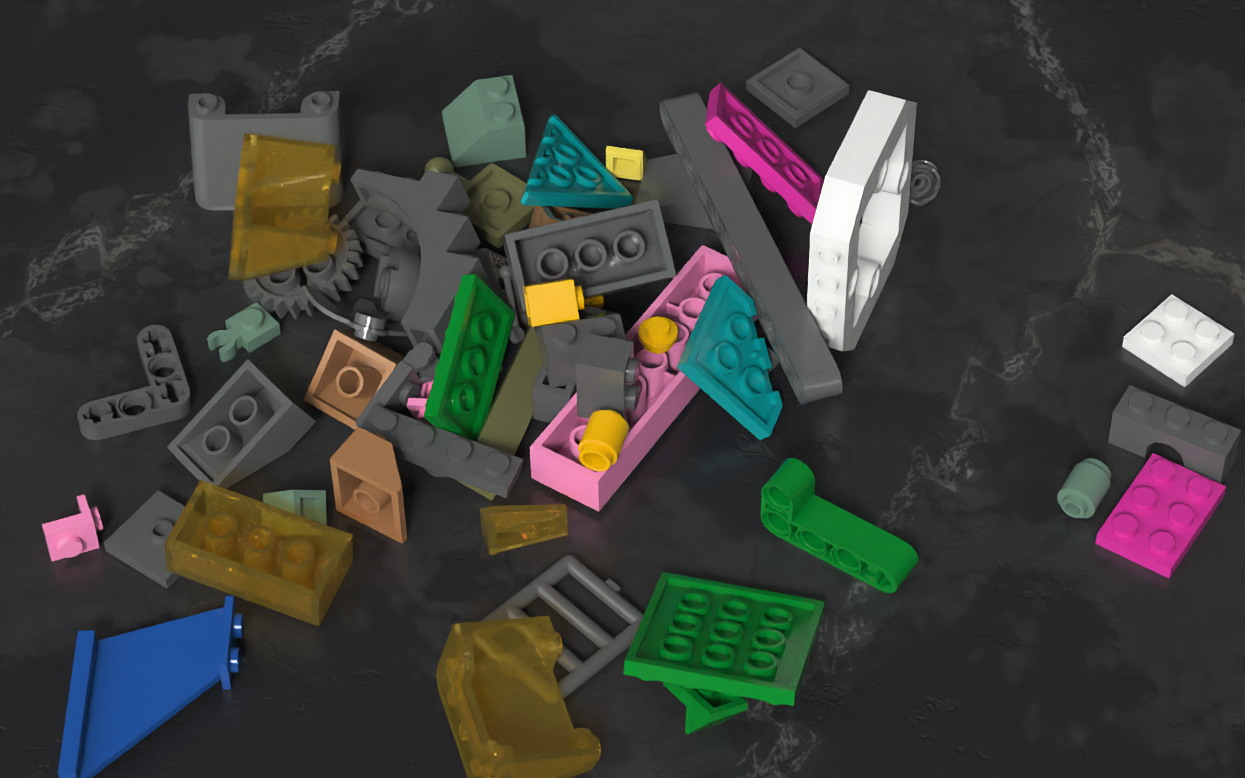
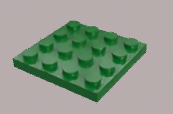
(725, 639)

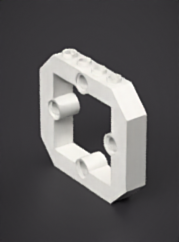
(868, 180)

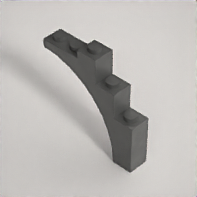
(446, 240)

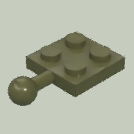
(494, 201)

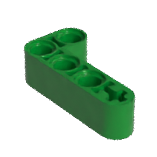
(832, 533)

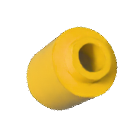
(602, 440)

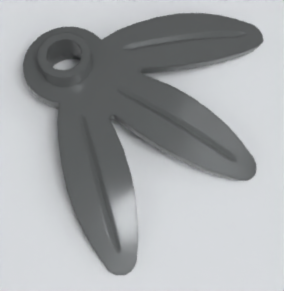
(363, 317)

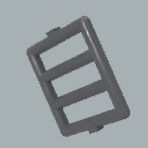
(606, 591)

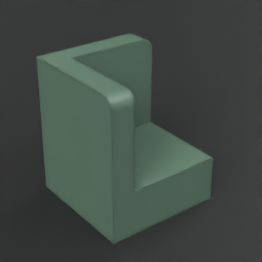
(304, 503)

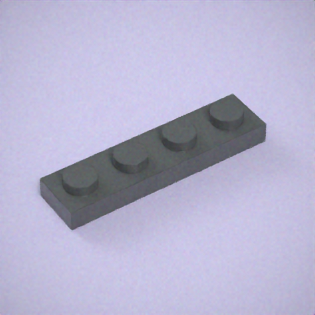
(445, 452)

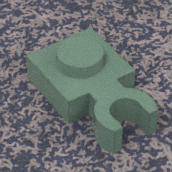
(245, 329)

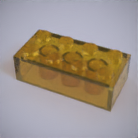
(259, 552)

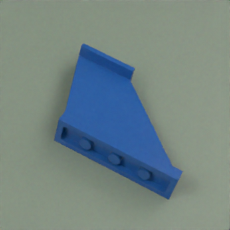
(141, 680)

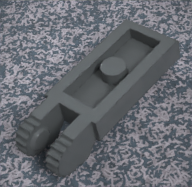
(405, 380)

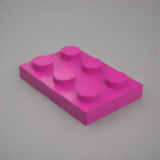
(1160, 515)

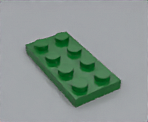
(469, 359)

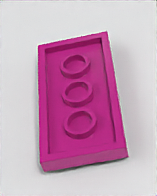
(764, 152)

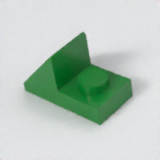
(706, 707)

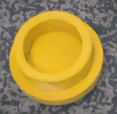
(658, 334)

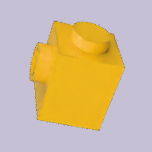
(552, 302)

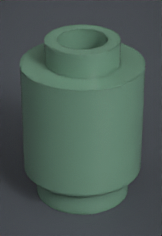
(1084, 488)

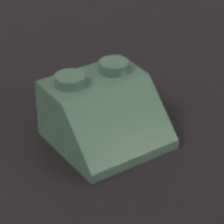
(485, 123)

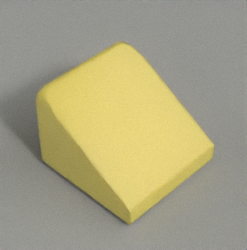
(626, 162)

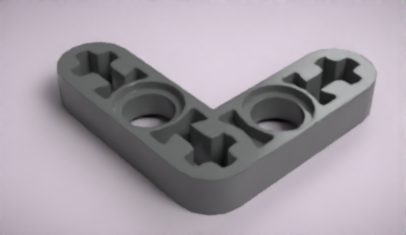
(153, 397)

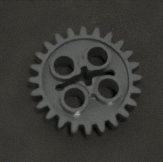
(284, 290)

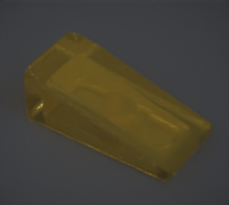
(521, 525)

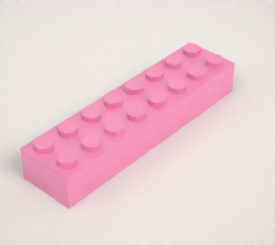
(661, 399)

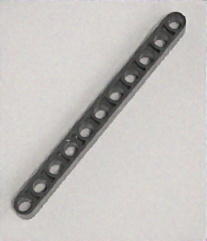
(751, 251)

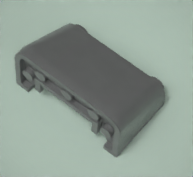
(218, 141)

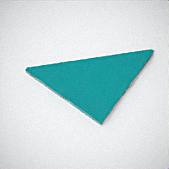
(570, 174)

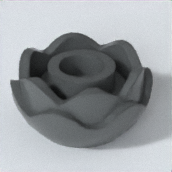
(928, 183)

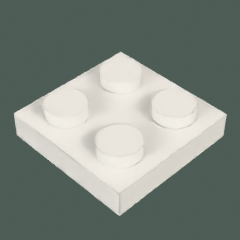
(1178, 340)

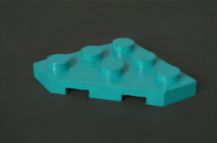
(731, 360)

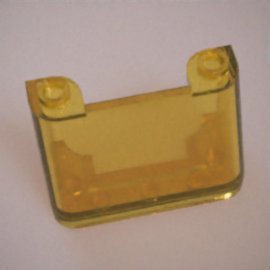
(281, 206)
(508, 704)

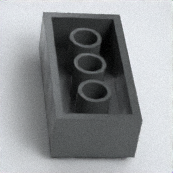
(597, 251)

